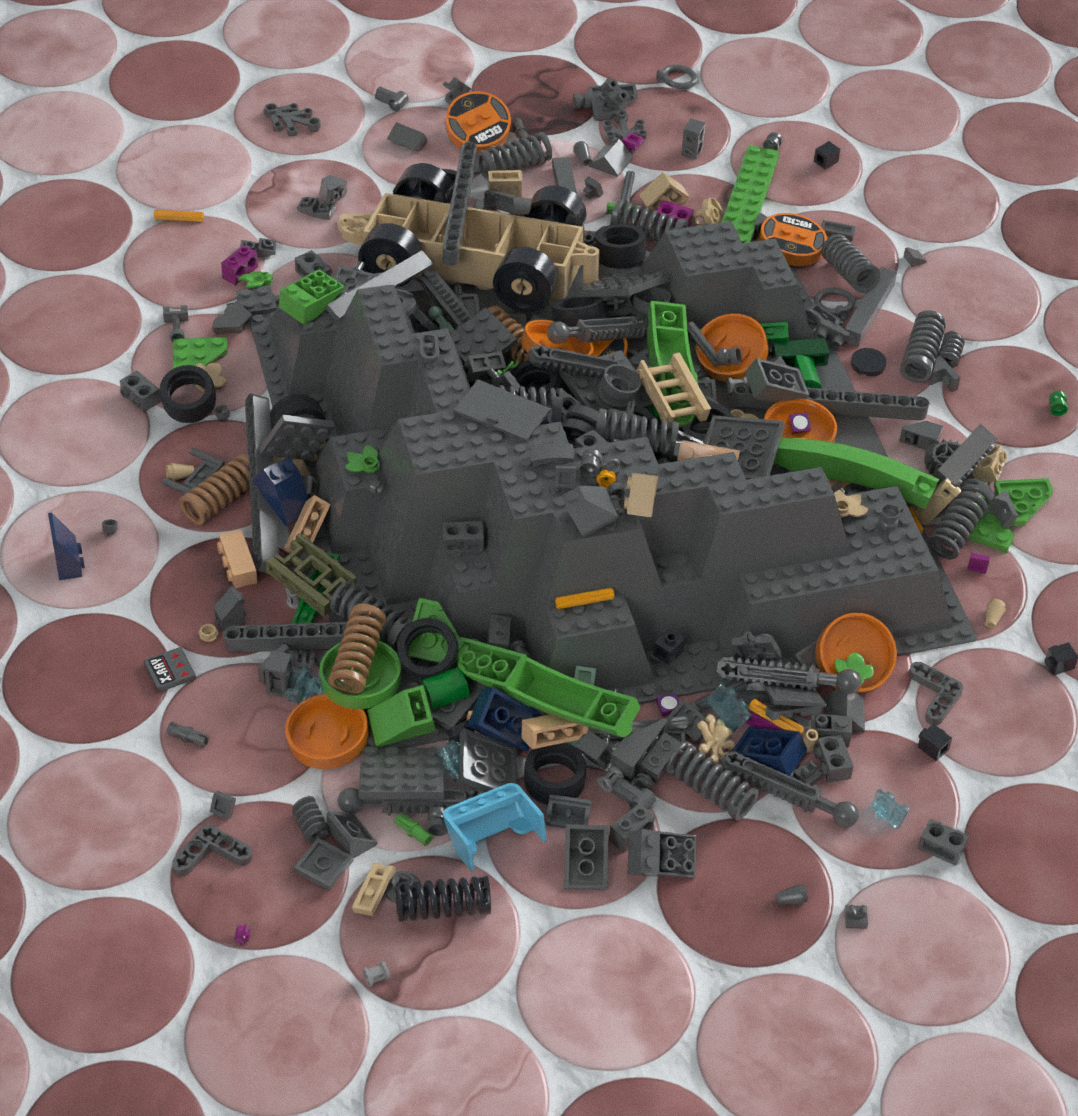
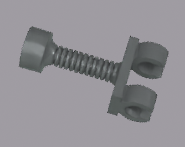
(176, 317)

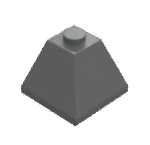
(590, 508)

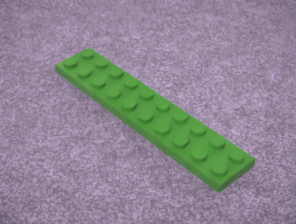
(750, 190)

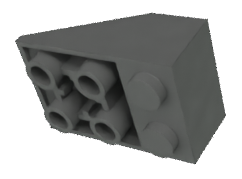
(661, 854)

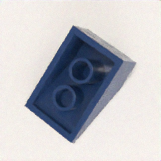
(283, 489)
(65, 550)
(501, 717)
(772, 747)

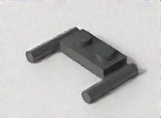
(203, 471)

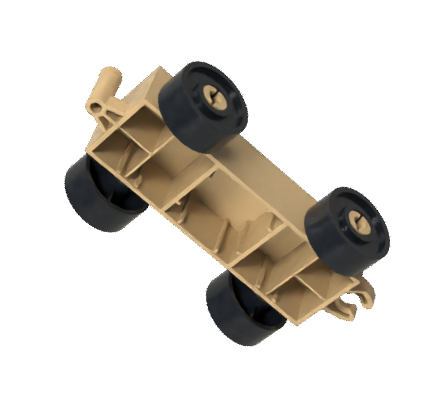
(520, 257)

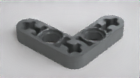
(943, 688)
(207, 844)

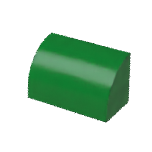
(808, 371)
(446, 688)

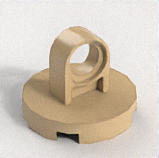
(710, 212)

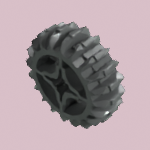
(938, 454)

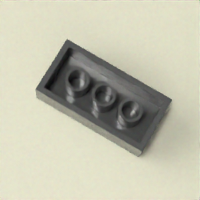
(966, 457)

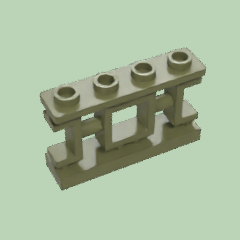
(301, 584)

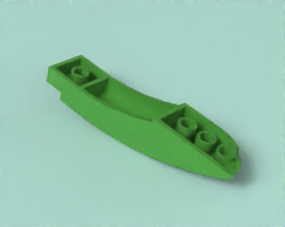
(665, 337)
(856, 466)
(546, 688)

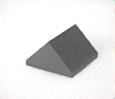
(612, 158)
(846, 705)
(349, 833)

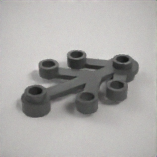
(273, 111)
(622, 118)

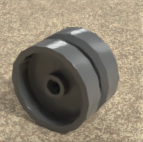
(579, 421)

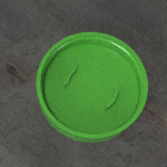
(381, 682)

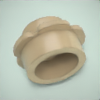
(208, 633)

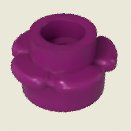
(242, 934)

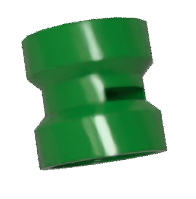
(1058, 403)

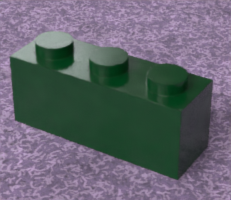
(813, 348)

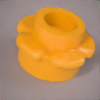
(601, 478)

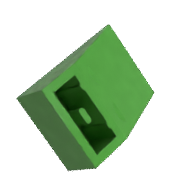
(309, 296)
(401, 717)

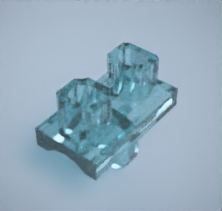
(304, 685)
(450, 755)
(887, 808)

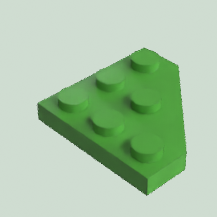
(198, 350)
(1026, 495)
(990, 533)
(430, 645)

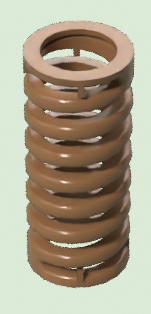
(513, 352)
(218, 479)
(347, 643)

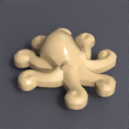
(715, 737)

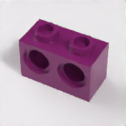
(675, 210)
(239, 263)

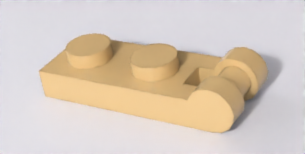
(938, 501)
(373, 889)

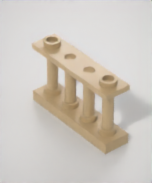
(683, 379)

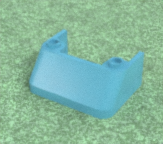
(489, 814)

